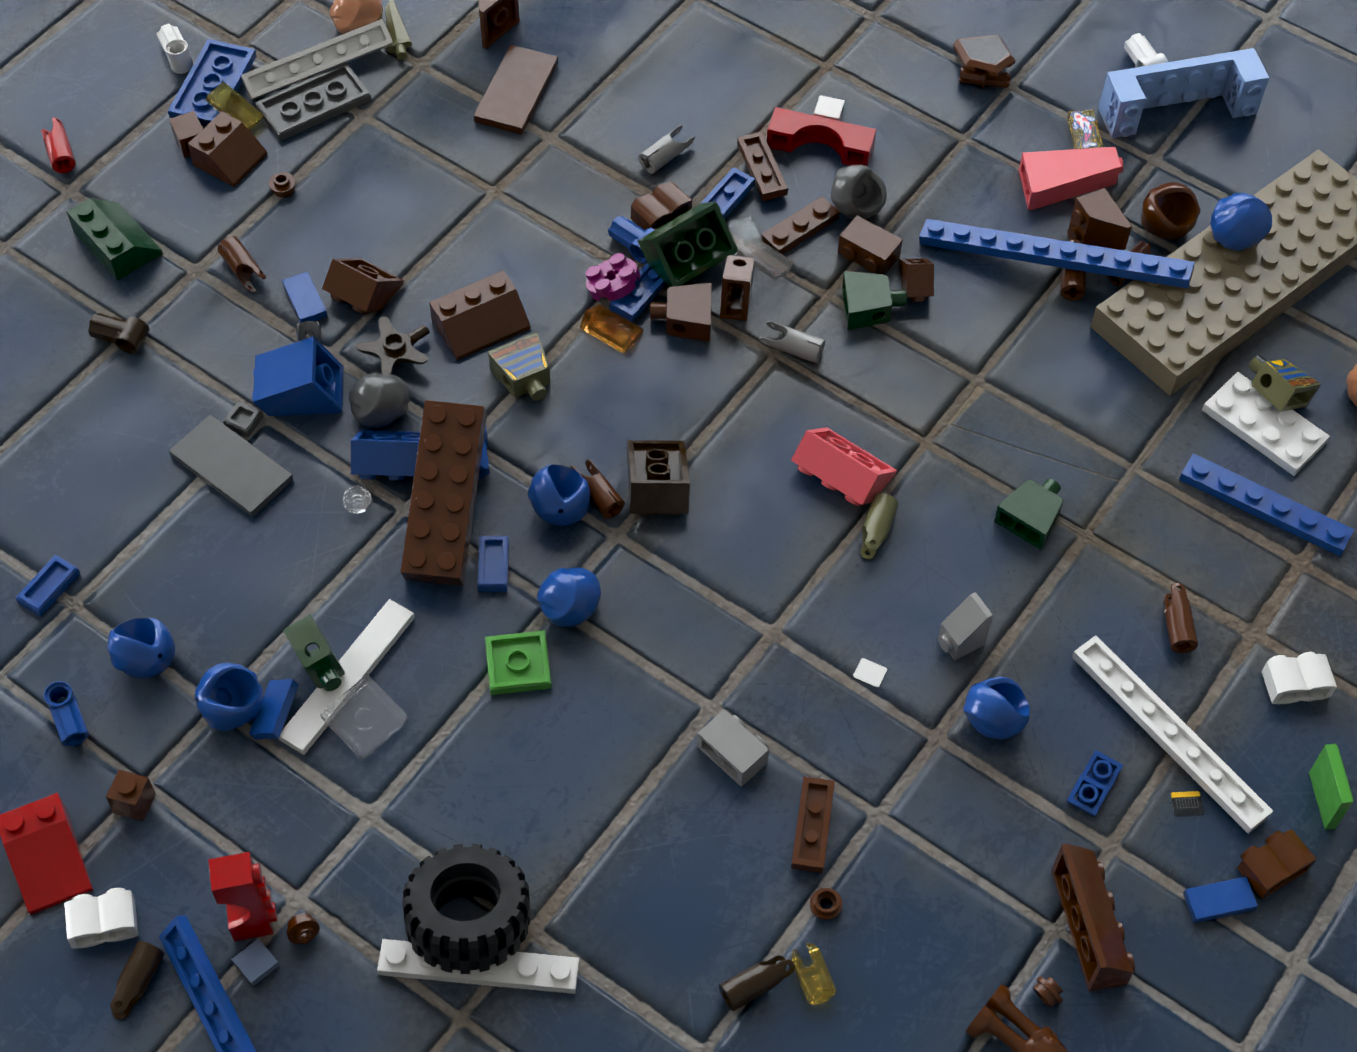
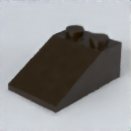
(658, 477)

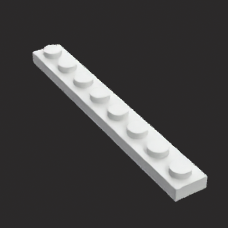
(1172, 734)

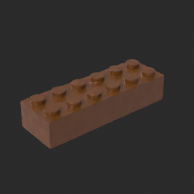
(444, 493)

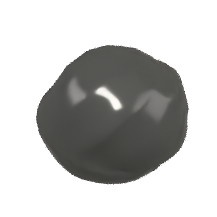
(858, 192)
(379, 399)

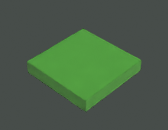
(517, 662)
(1331, 786)

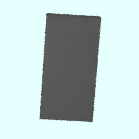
(313, 101)
(231, 465)

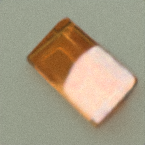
(610, 328)

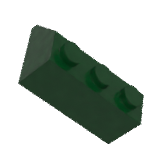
(112, 236)
(688, 244)

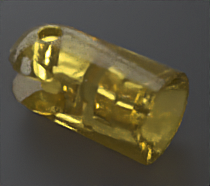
(815, 979)

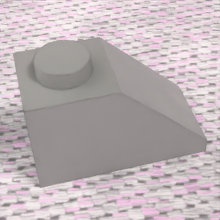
(965, 627)

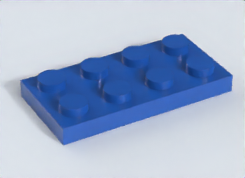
(214, 64)

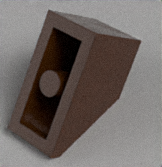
(917, 278)

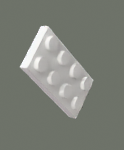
(1278, 435)

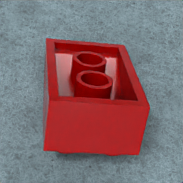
(44, 853)

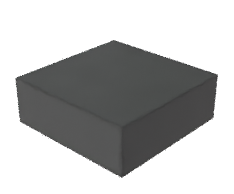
(243, 418)

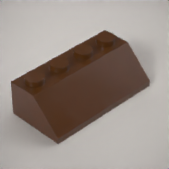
(1091, 918)

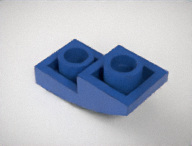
(1095, 783)

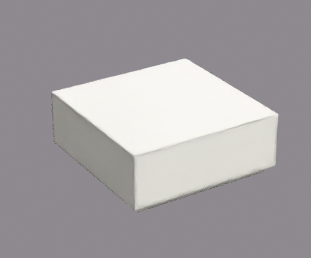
(829, 108)

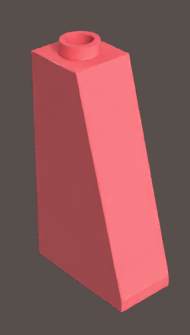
(1064, 174)

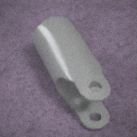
(663, 151)
(796, 343)

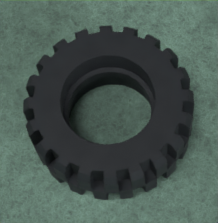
(474, 942)

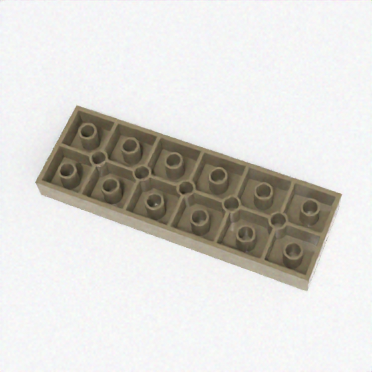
(1232, 293)

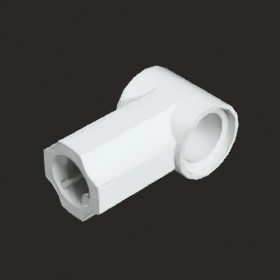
(175, 49)
(1142, 52)

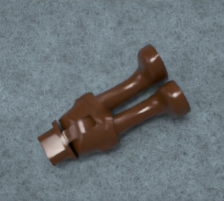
(987, 1022)

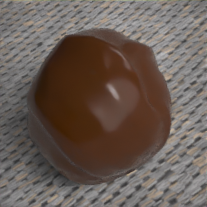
(1170, 211)

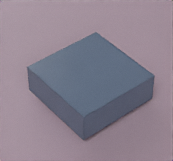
(255, 962)

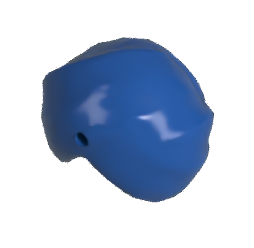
(1240, 221)
(559, 495)
(569, 596)
(141, 647)
(228, 696)
(997, 708)

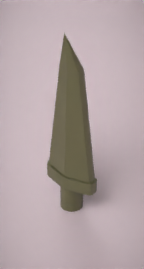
(397, 31)

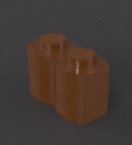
(660, 207)
(1275, 863)

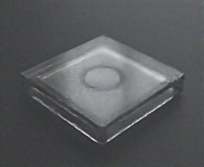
(364, 717)

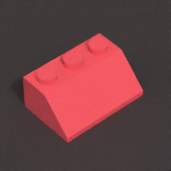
(842, 465)

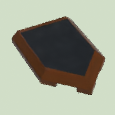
(984, 53)

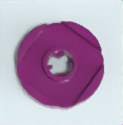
(612, 278)

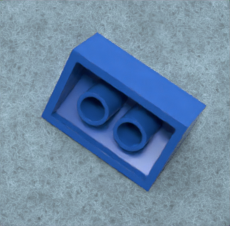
(384, 453)

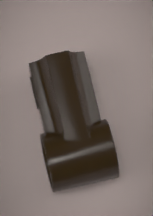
(126, 334)

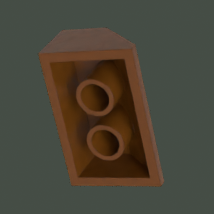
(479, 315)

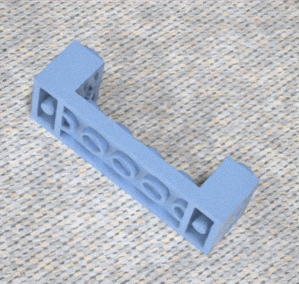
(1233, 75)

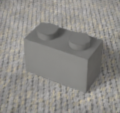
(733, 747)

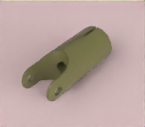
(878, 523)

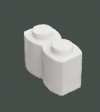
(1298, 678)
(101, 918)

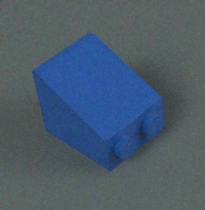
(298, 380)

